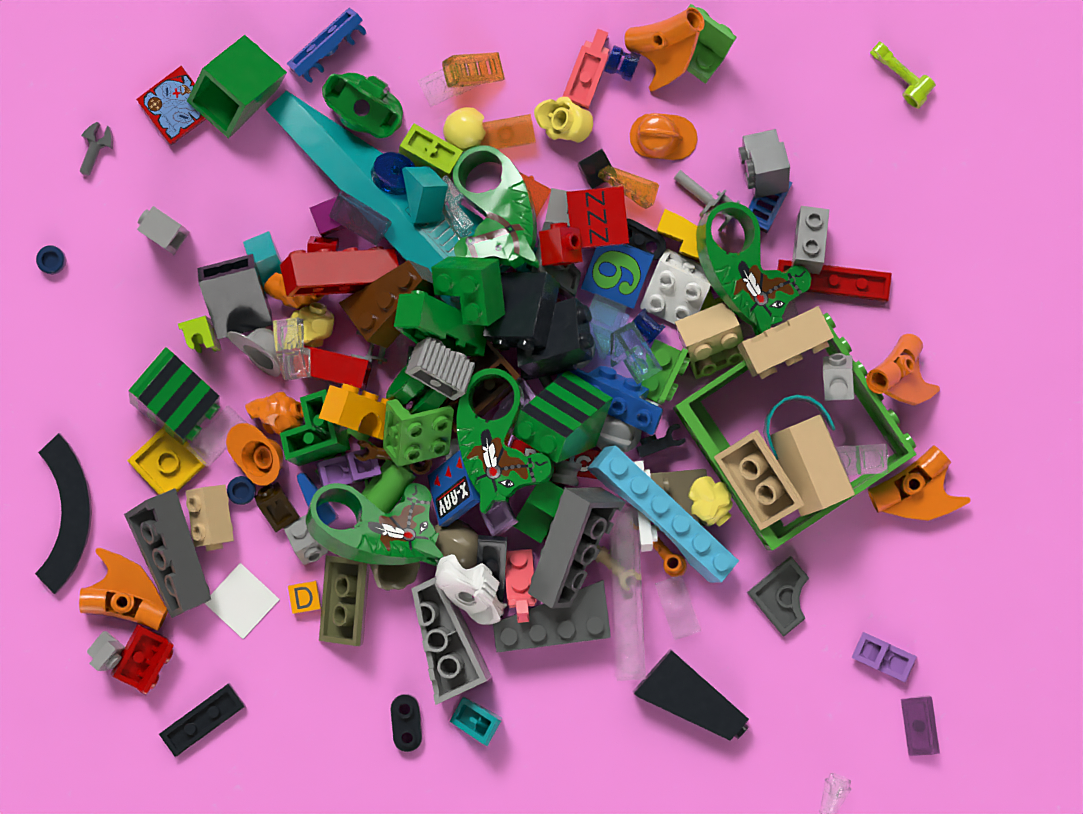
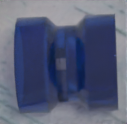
(628, 65)

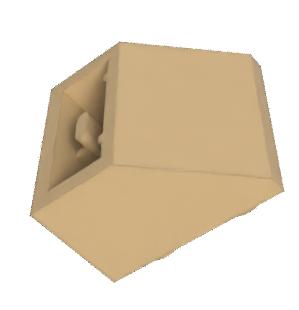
(711, 339)

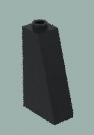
(688, 695)

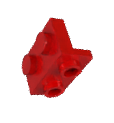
(143, 659)

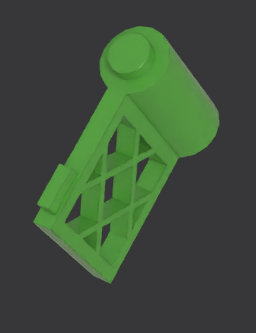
(388, 487)

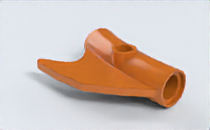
(667, 44)
(900, 373)
(928, 497)
(124, 580)

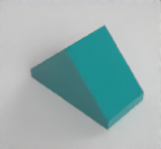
(424, 193)
(265, 255)
(476, 720)

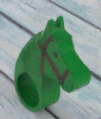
(509, 211)

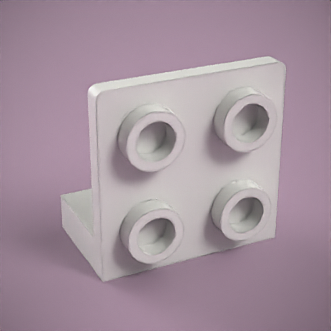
(676, 288)

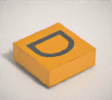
(304, 597)

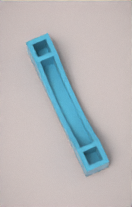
(638, 489)

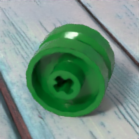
(414, 393)

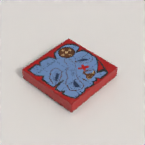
(168, 105)

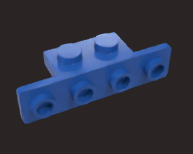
(627, 396)

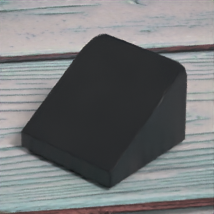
(592, 165)

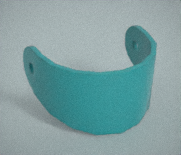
(800, 398)

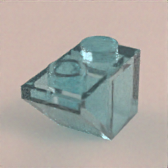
(606, 318)

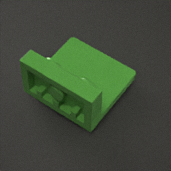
(711, 47)
(673, 363)
(417, 435)

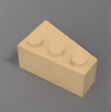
(786, 343)

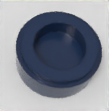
(51, 259)
(241, 490)

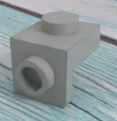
(838, 377)
(303, 543)
(105, 652)

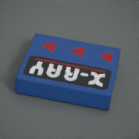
(452, 490)

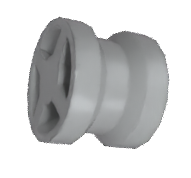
(566, 472)

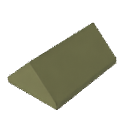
(344, 601)

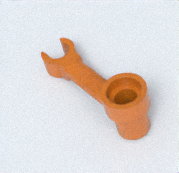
(668, 557)

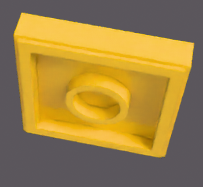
(165, 463)

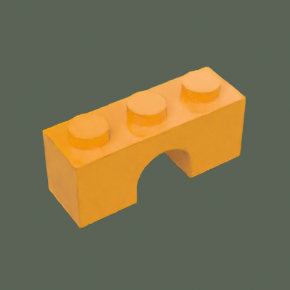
(348, 408)

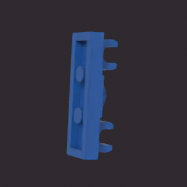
(326, 43)

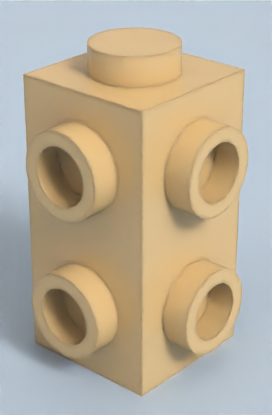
(209, 516)

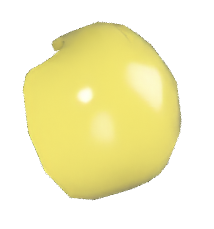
(464, 128)

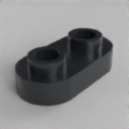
(642, 236)
(406, 722)

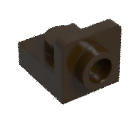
(276, 506)

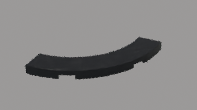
(75, 513)

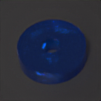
(383, 171)

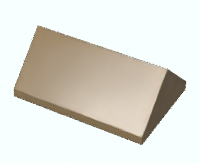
(812, 464)
(759, 480)

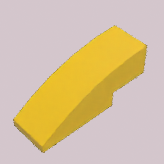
(680, 230)

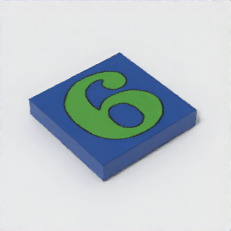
(618, 273)

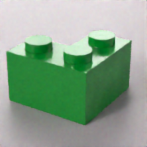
(476, 283)
(316, 438)
(539, 511)

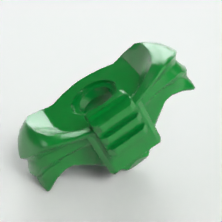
(385, 111)

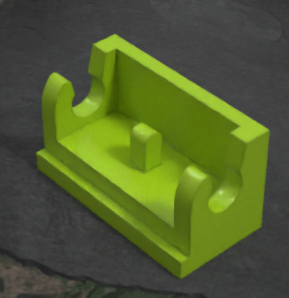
(429, 150)
(200, 331)

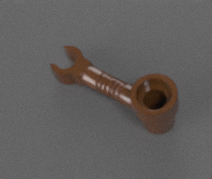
(379, 453)

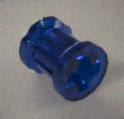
(647, 326)

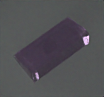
(359, 218)
(920, 725)

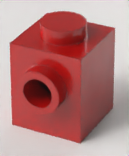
(560, 245)

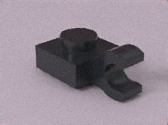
(652, 445)

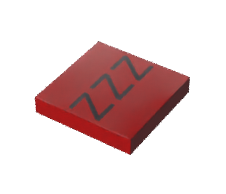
(599, 216)

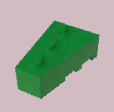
(425, 316)

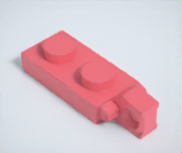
(587, 70)
(518, 580)

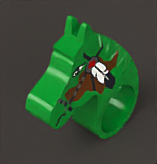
(739, 280)
(489, 462)
(378, 537)

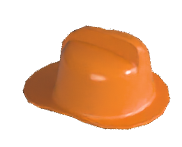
(663, 136)
(254, 453)

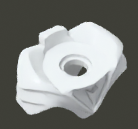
(462, 583)

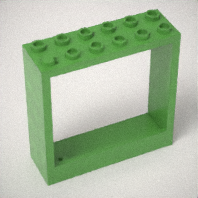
(712, 441)

